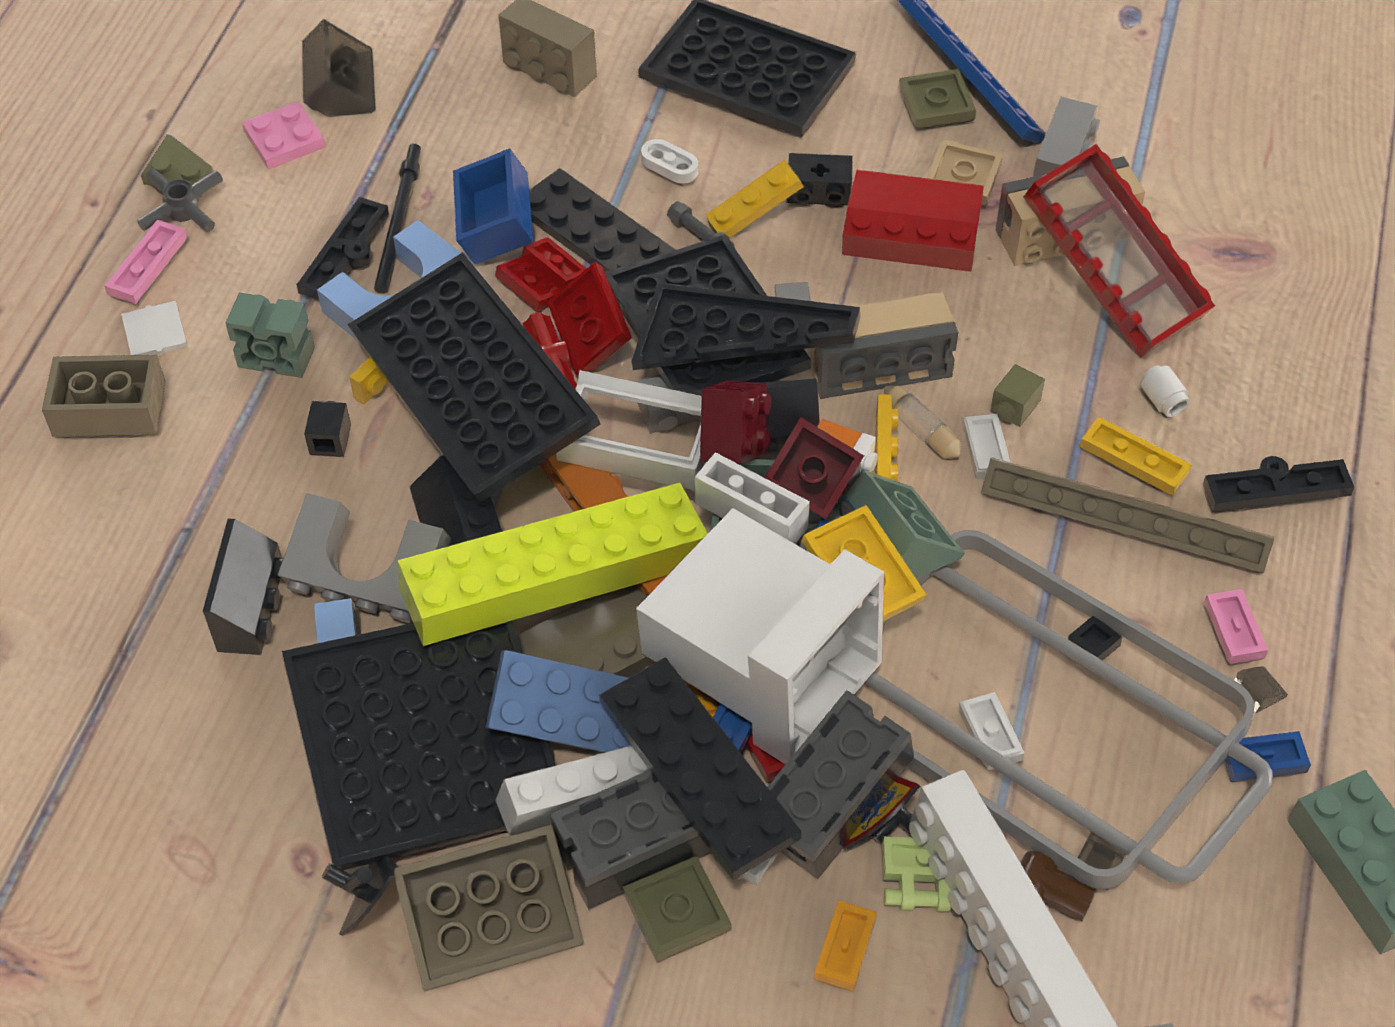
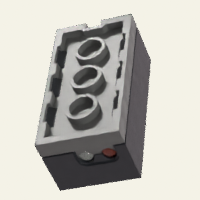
(839, 779)
(623, 837)

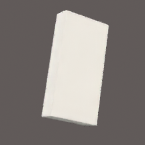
(984, 441)

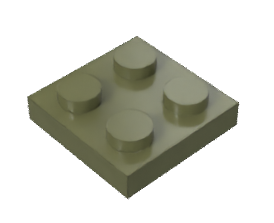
(937, 98)
(677, 908)

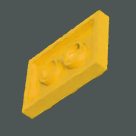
(865, 538)

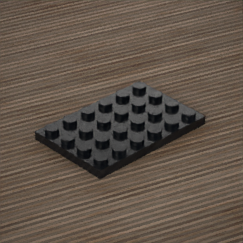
(747, 66)
(710, 266)

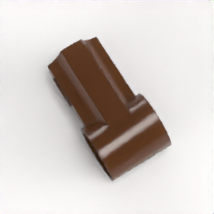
(1056, 887)

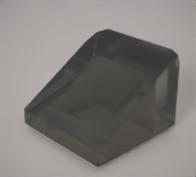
(1261, 686)
(1100, 853)

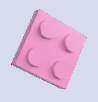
(283, 134)

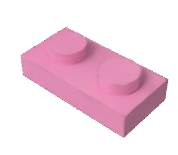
(1235, 626)

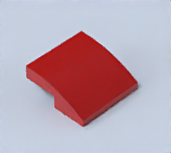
(539, 272)

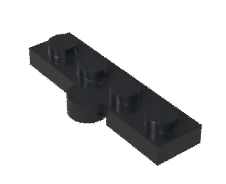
(346, 246)
(1277, 484)

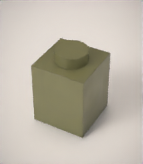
(1017, 395)

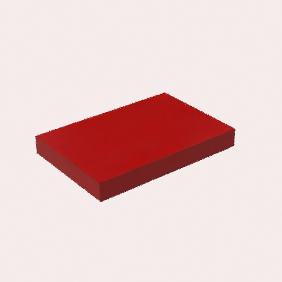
(589, 319)

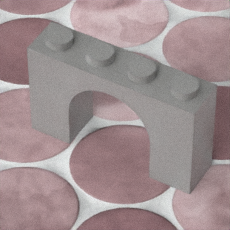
(313, 566)

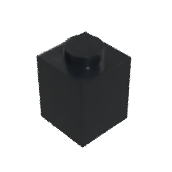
(327, 428)

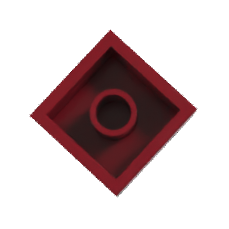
(734, 421)
(814, 467)

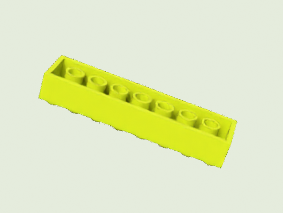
(548, 563)

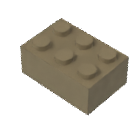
(548, 46)
(104, 395)

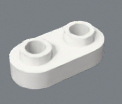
(669, 161)

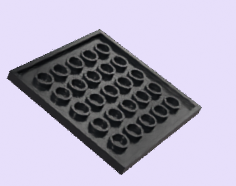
(404, 739)

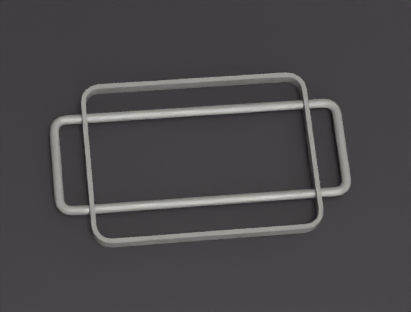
(1137, 852)

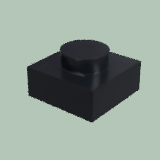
(1096, 638)

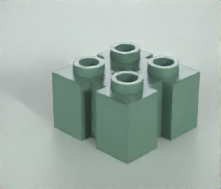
(270, 334)

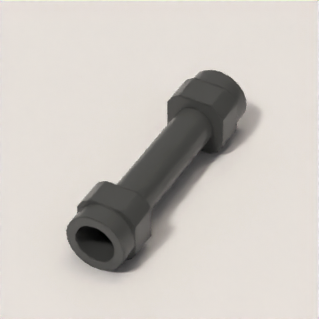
(682, 216)

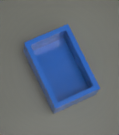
(492, 206)

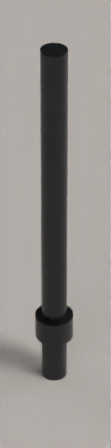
(408, 173)

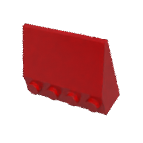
(912, 220)

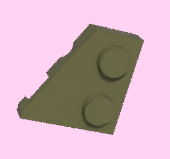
(176, 162)

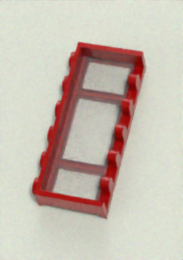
(1118, 250)

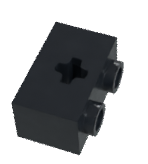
(824, 178)

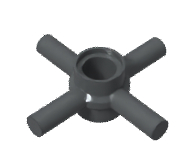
(180, 200)

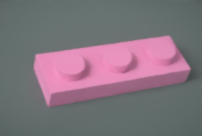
(146, 261)

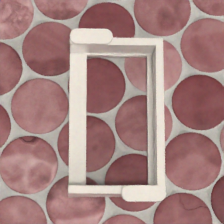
(631, 459)

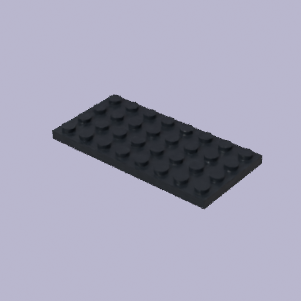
(473, 377)

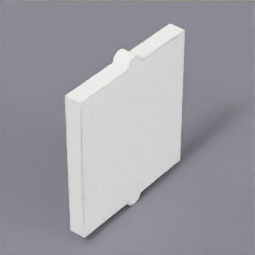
(154, 329)

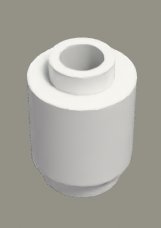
(1165, 390)

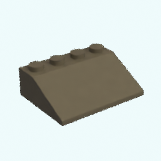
(593, 634)
(487, 907)

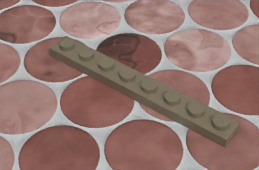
(1128, 515)

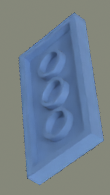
(554, 703)

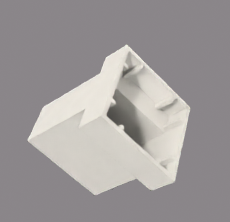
(767, 628)

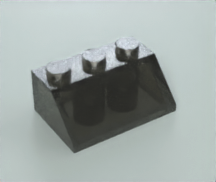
(337, 72)

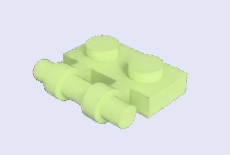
(908, 863)

